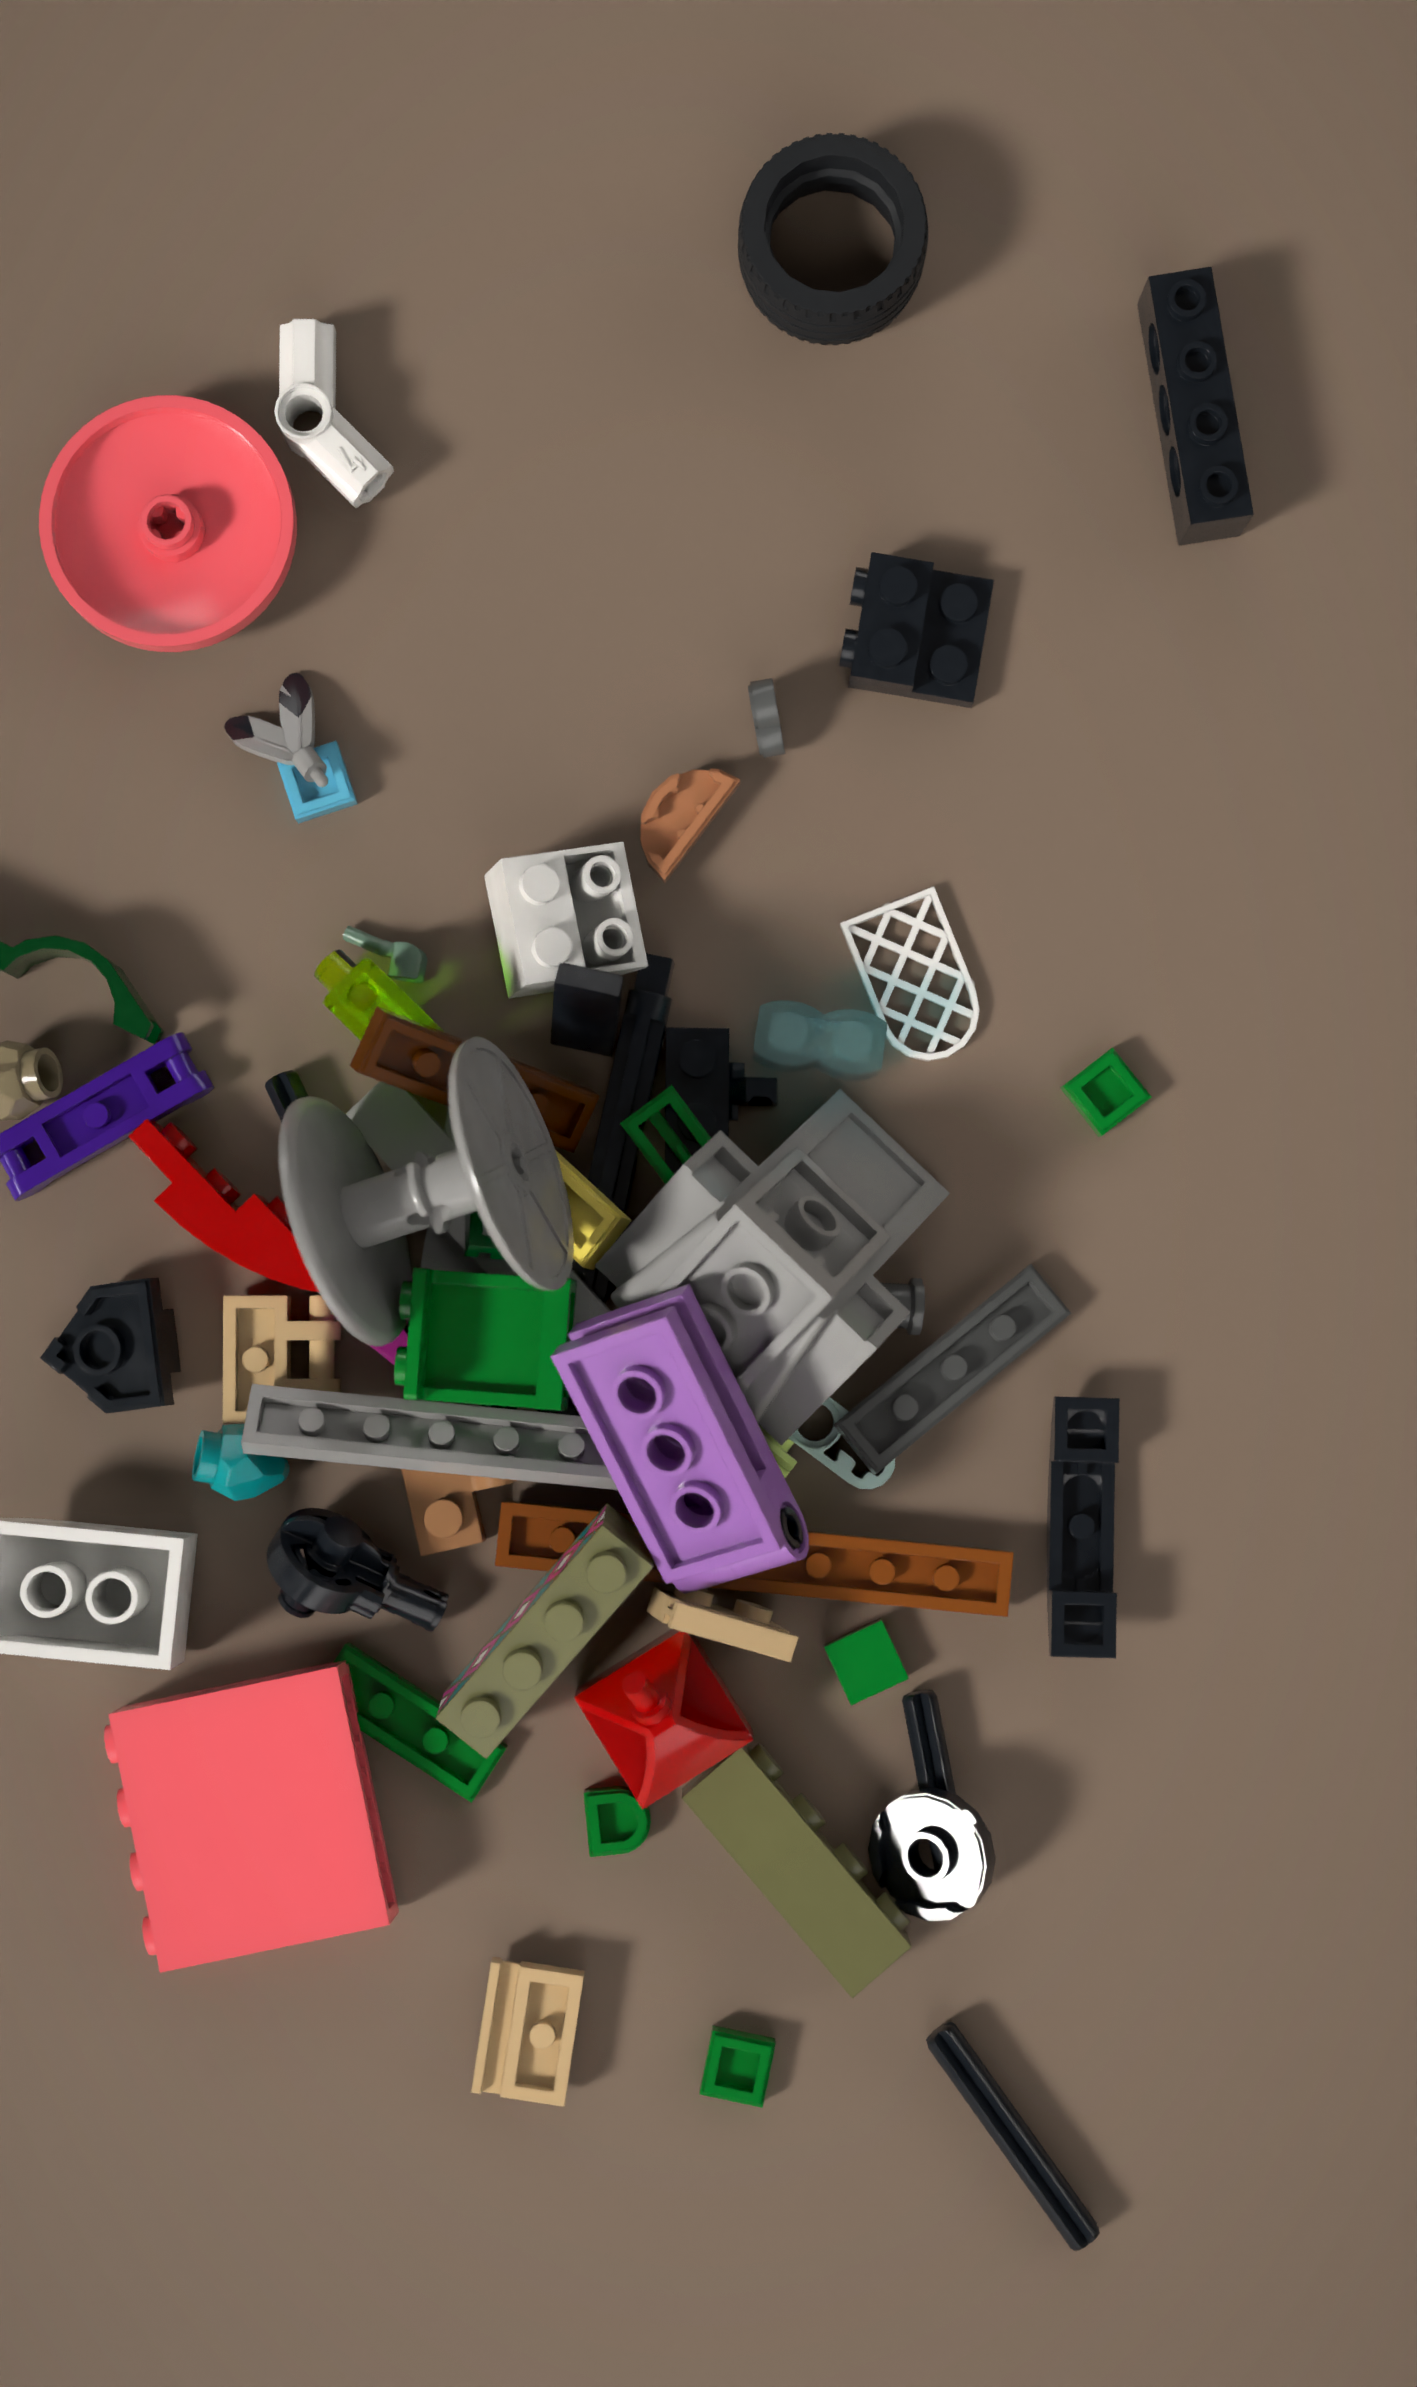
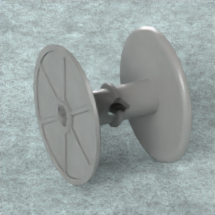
(357, 1218)

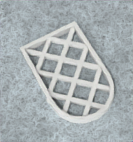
(962, 976)

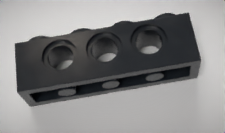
(1194, 406)

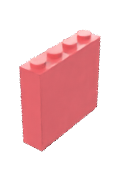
(251, 1816)

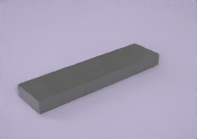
(952, 1369)

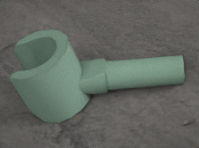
(406, 960)

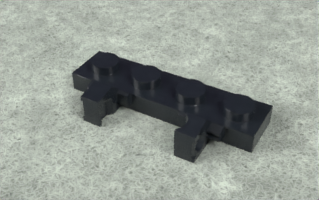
(708, 1084)

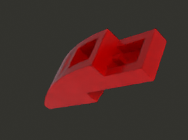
(203, 1204)

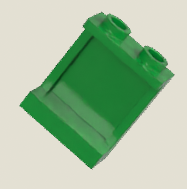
(483, 1339)

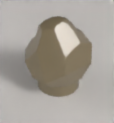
(26, 1079)

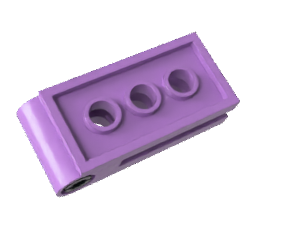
(681, 1442)

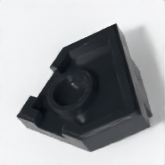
(120, 1347)

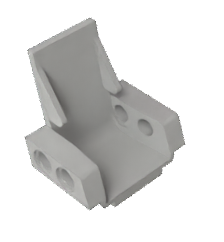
(784, 1254)

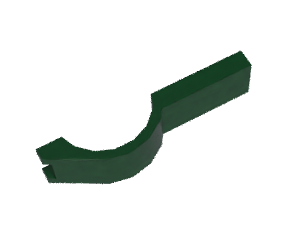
(129, 1008)

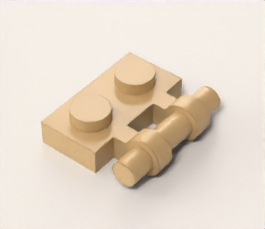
(259, 1348)

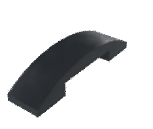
(1082, 1527)

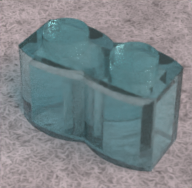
(838, 1043)

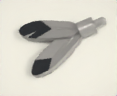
(293, 740)

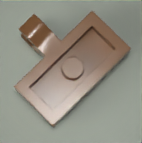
(446, 1508)

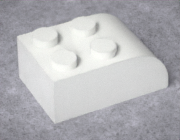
(95, 1592)

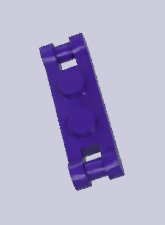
(100, 1115)

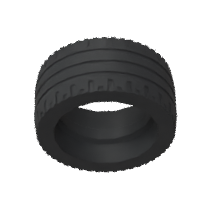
(842, 166)

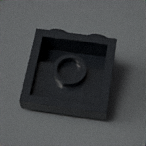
(917, 630)

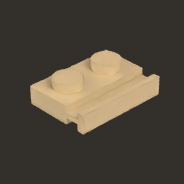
(744, 1627)
(528, 2031)

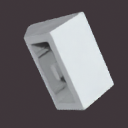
(564, 909)

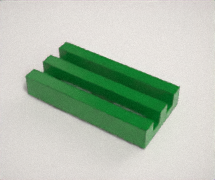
(651, 1112)

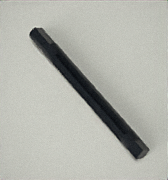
(627, 1092)

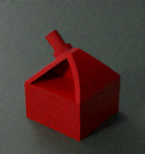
(663, 1715)

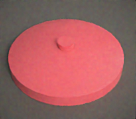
(168, 523)

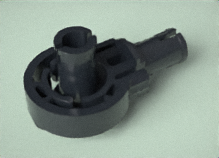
(344, 1572)

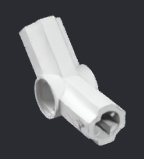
(309, 384)

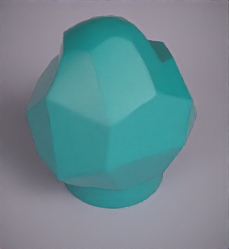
(230, 1471)

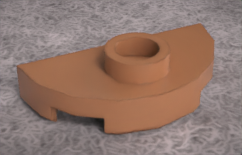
(680, 814)

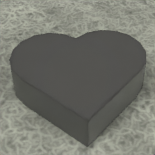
(766, 718)

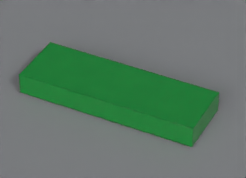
(405, 1723)

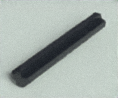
(1013, 2136)

